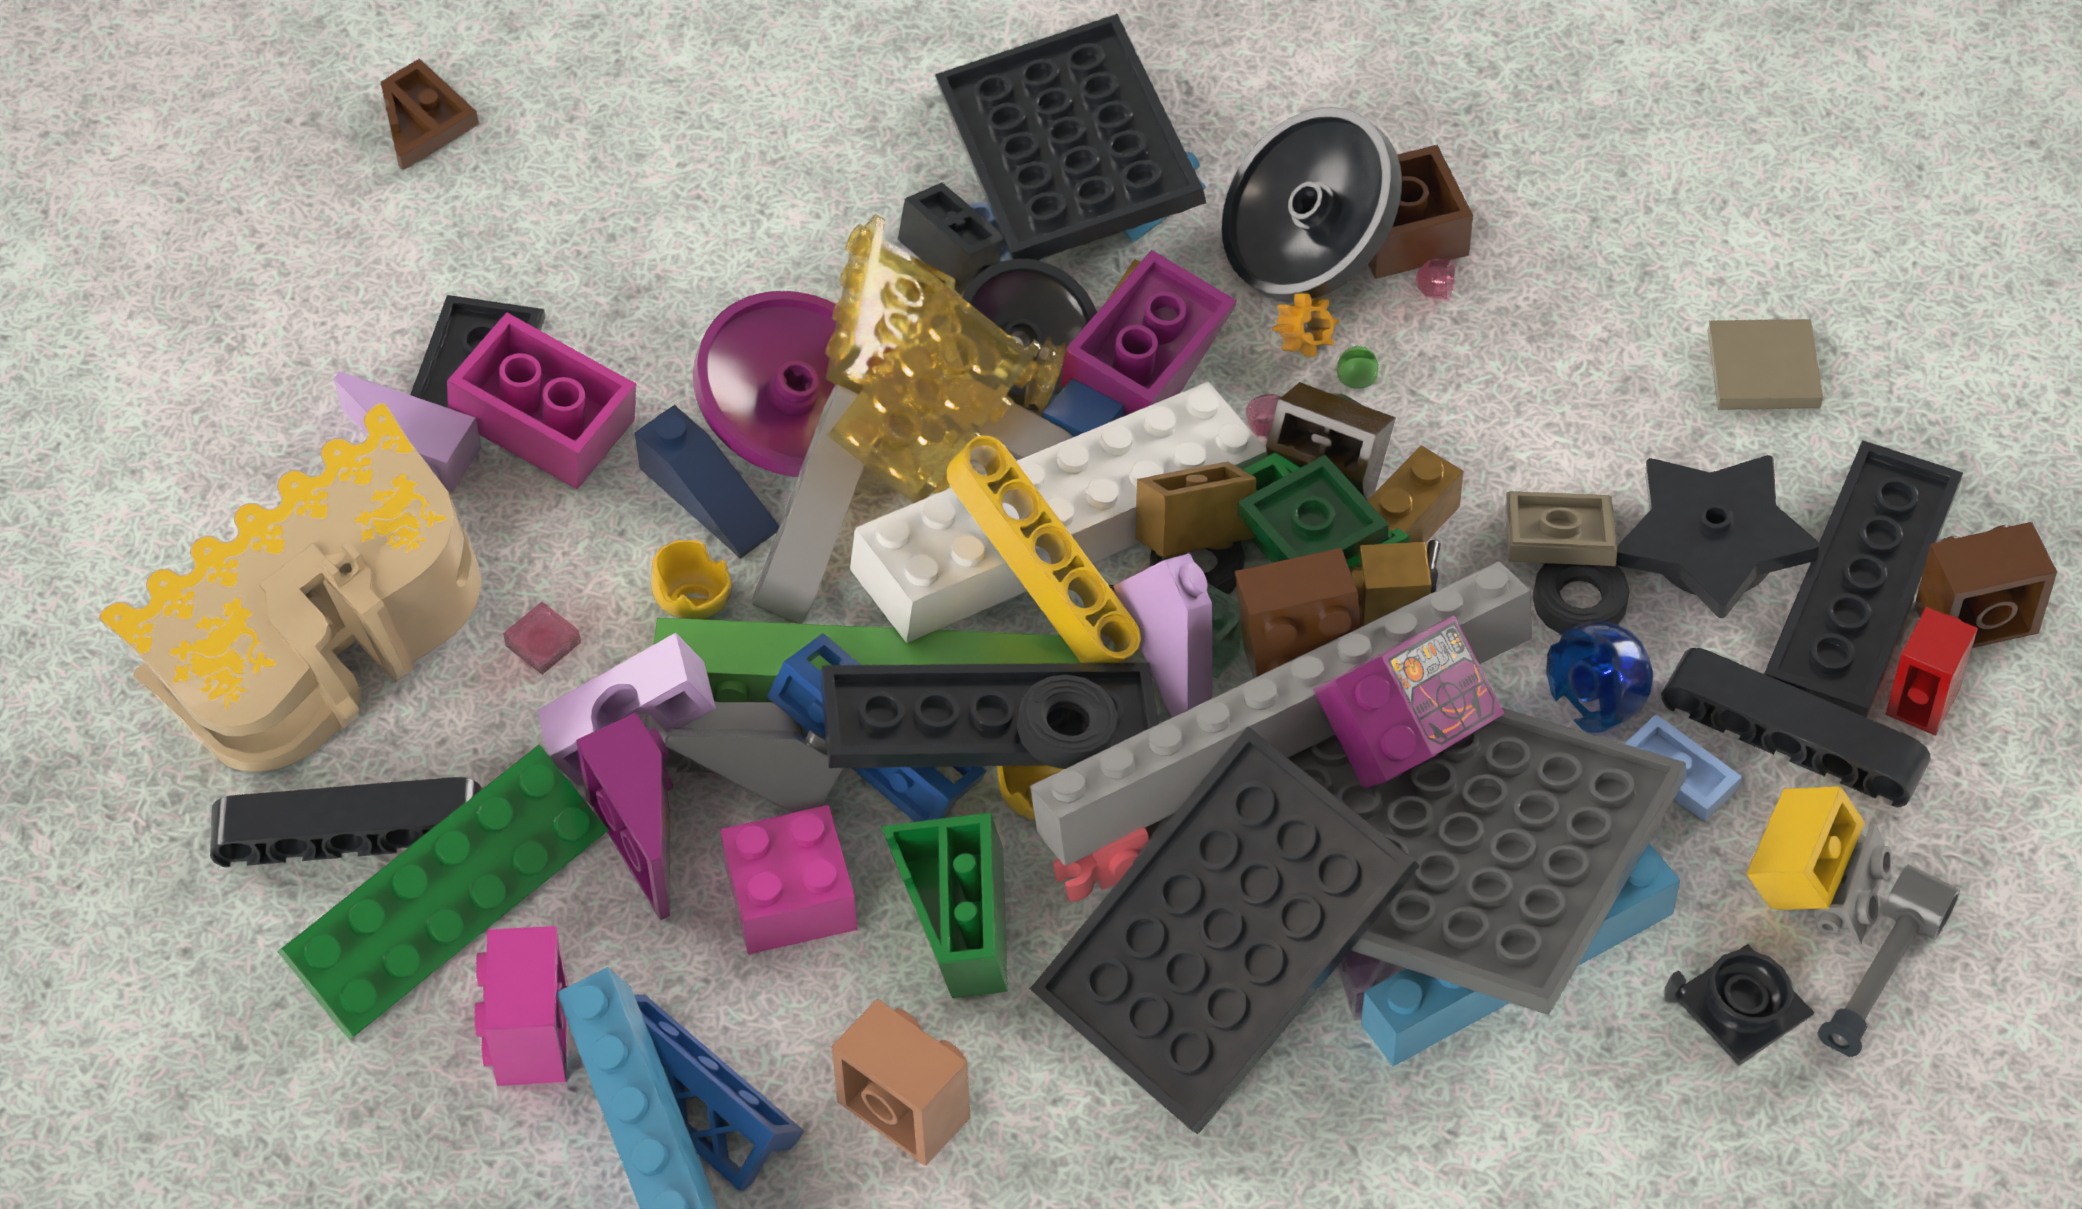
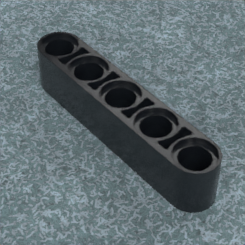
(1797, 725)
(332, 820)

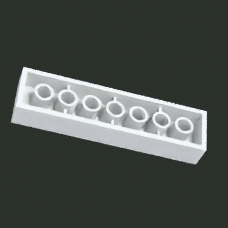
(939, 566)

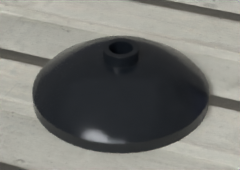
(1031, 303)

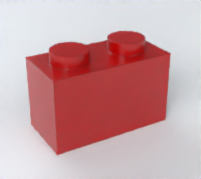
(1931, 671)

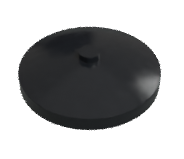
(1311, 204)

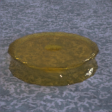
(1044, 380)

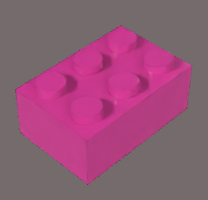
(543, 400)

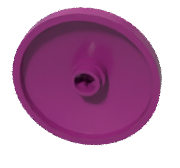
(766, 375)

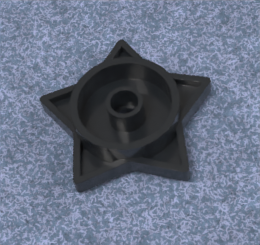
(1715, 531)

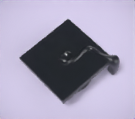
(1741, 1002)

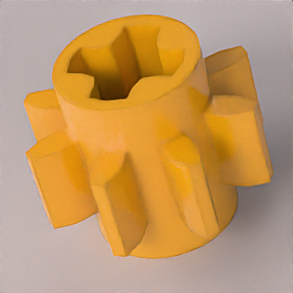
(1319, 324)

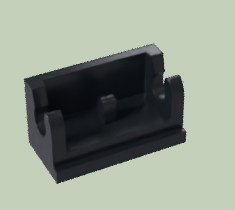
(949, 234)

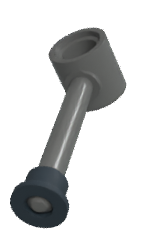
(1918, 906)

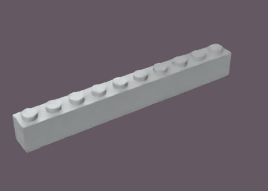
(1163, 766)

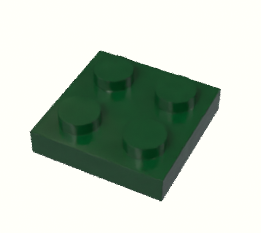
(1312, 513)

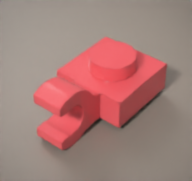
(1103, 866)

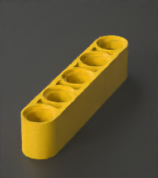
(1042, 528)

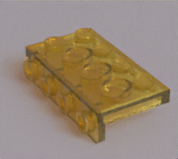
(878, 304)
(934, 396)

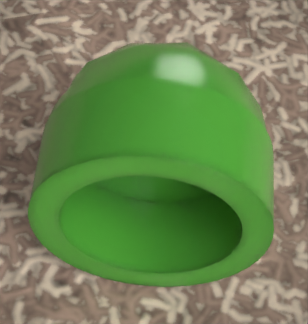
(1358, 367)

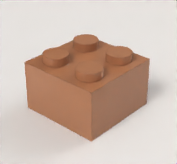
(902, 1080)

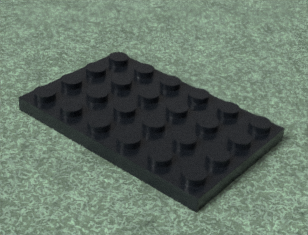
(1069, 140)
(1224, 929)

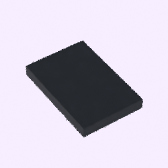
(456, 334)

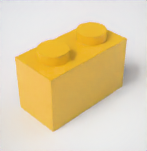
(1805, 848)

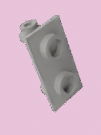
(1857, 900)

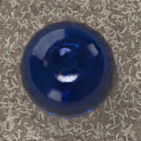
(1604, 665)

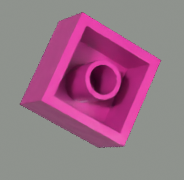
(788, 879)
(520, 1010)

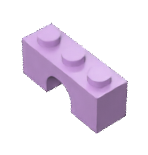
(662, 680)

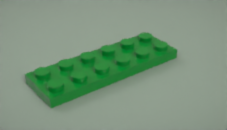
(442, 892)

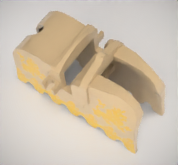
(258, 623)

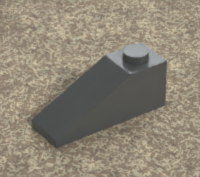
(768, 762)

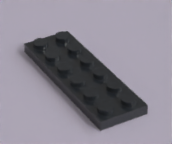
(1864, 577)
(961, 711)

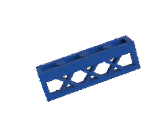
(916, 791)
(726, 1096)

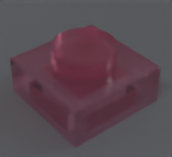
(542, 638)

